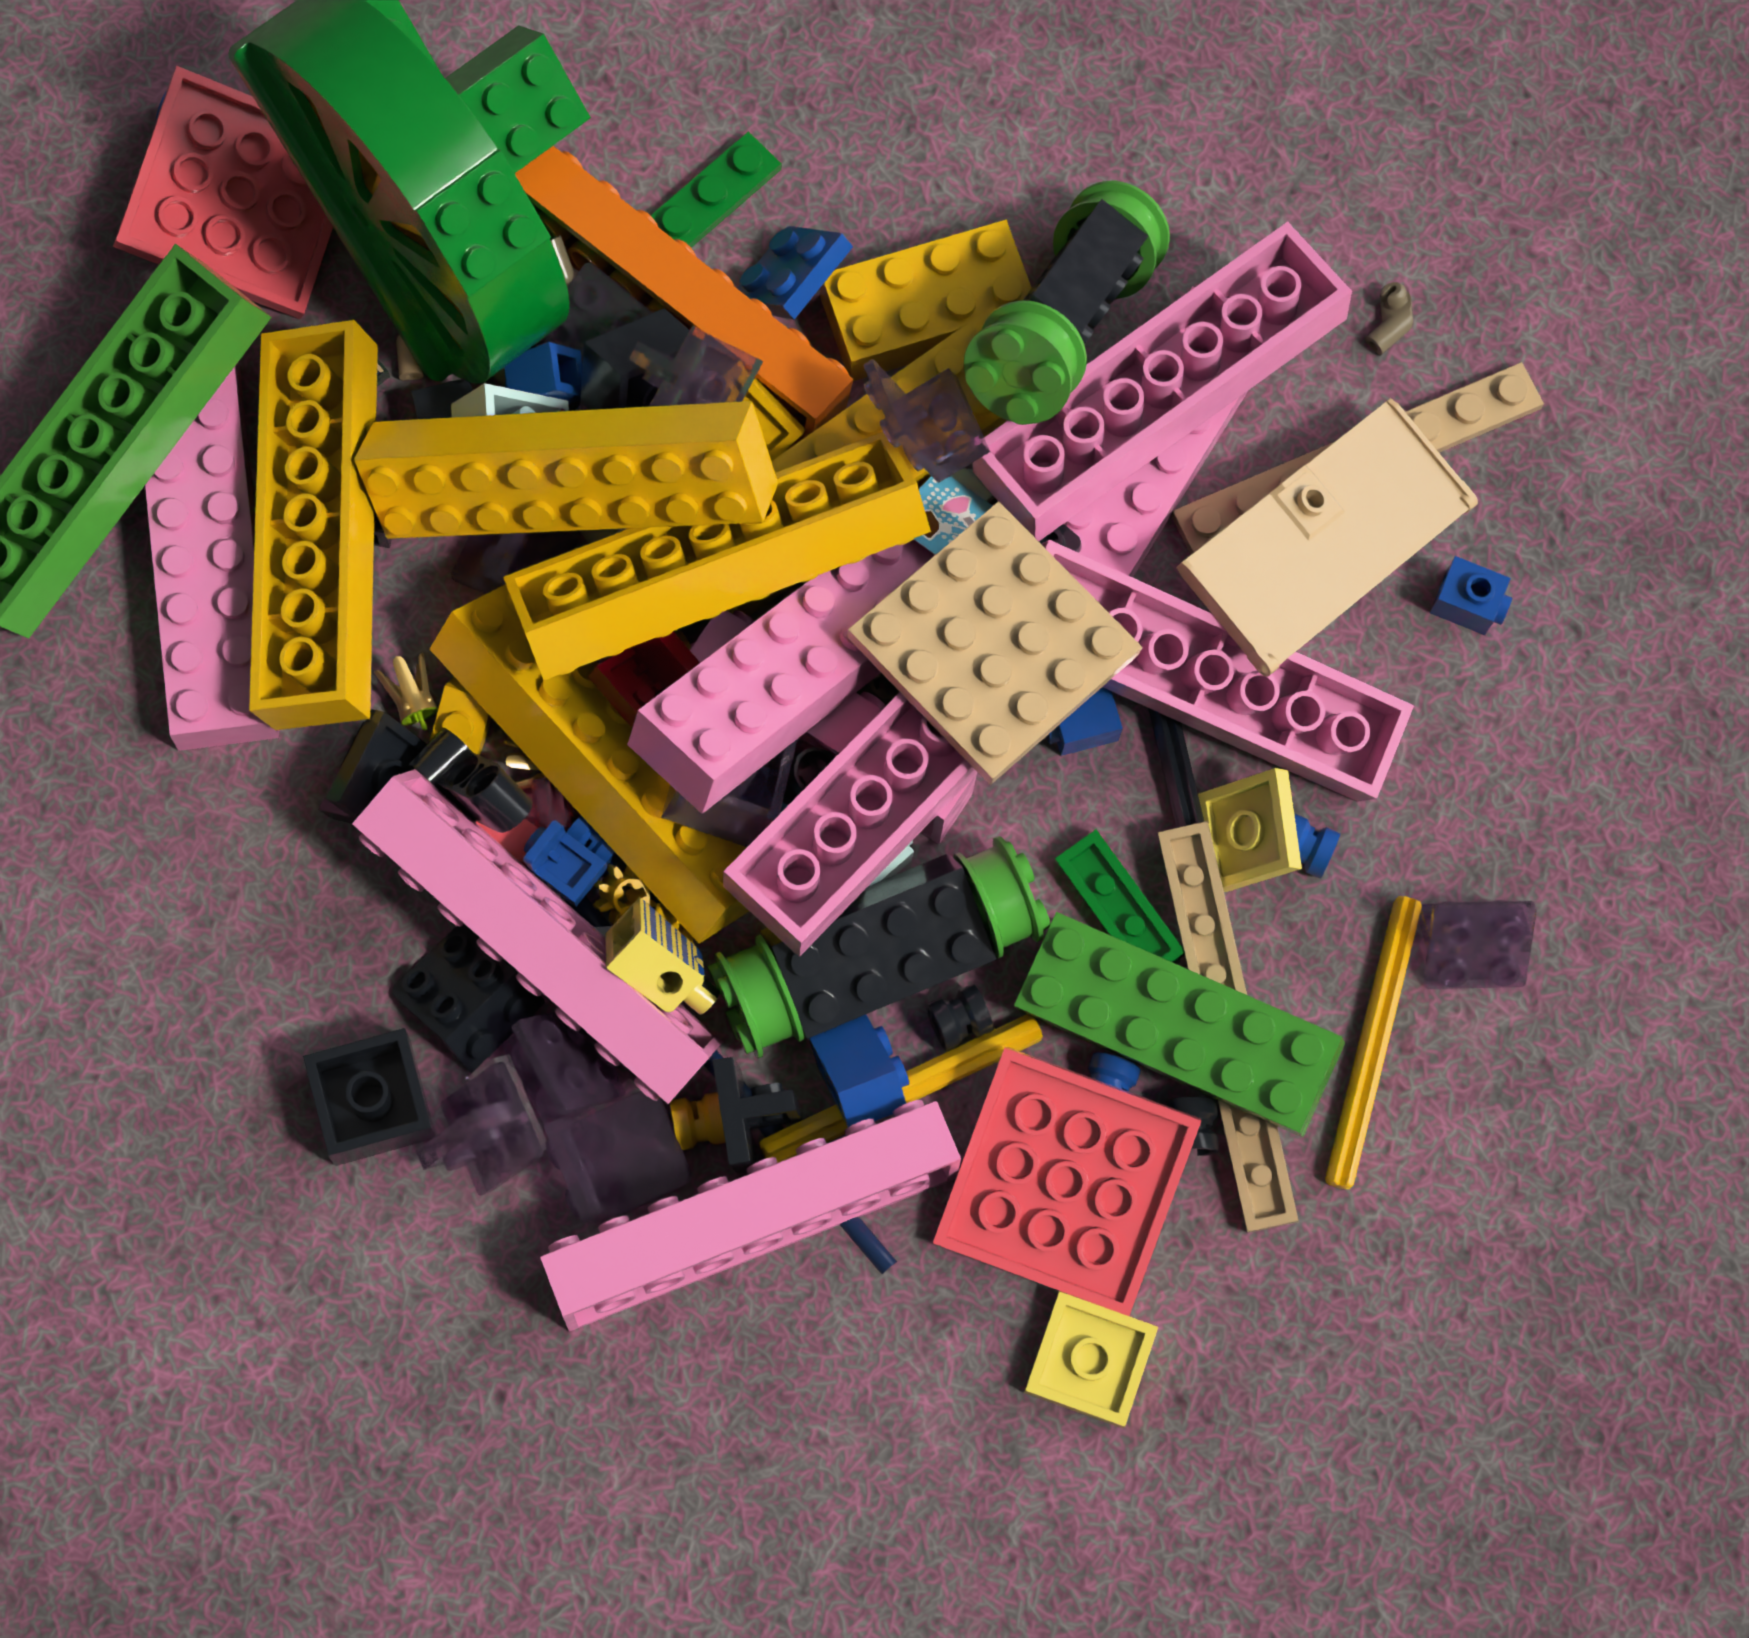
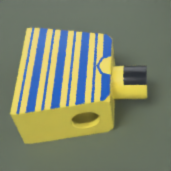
(658, 960)

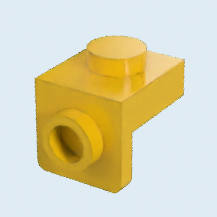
(462, 716)

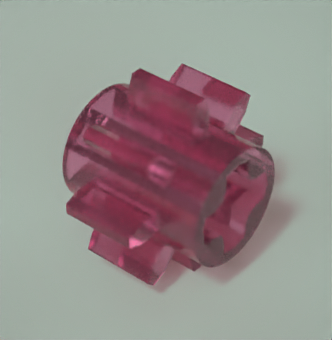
(549, 805)

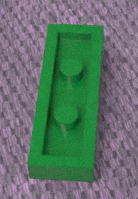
(717, 191)
(1116, 897)

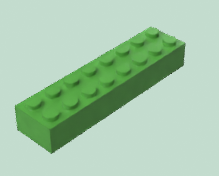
(115, 429)

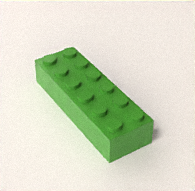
(1180, 1024)

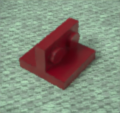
(642, 673)

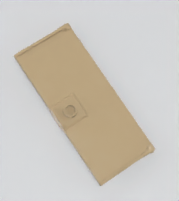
(1326, 536)

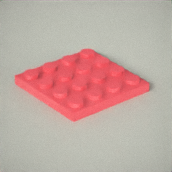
(226, 196)
(1067, 1181)

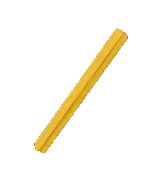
(1373, 1043)
(922, 1081)

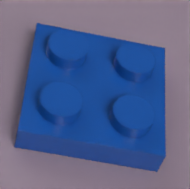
(794, 269)

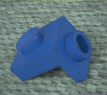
(562, 862)

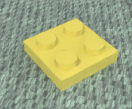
(1252, 828)
(1091, 1359)

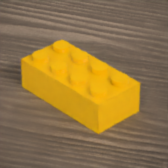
(920, 295)

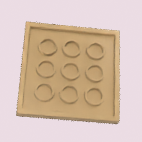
(994, 642)

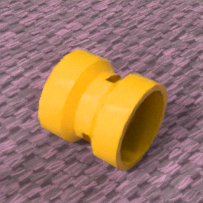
(697, 1121)

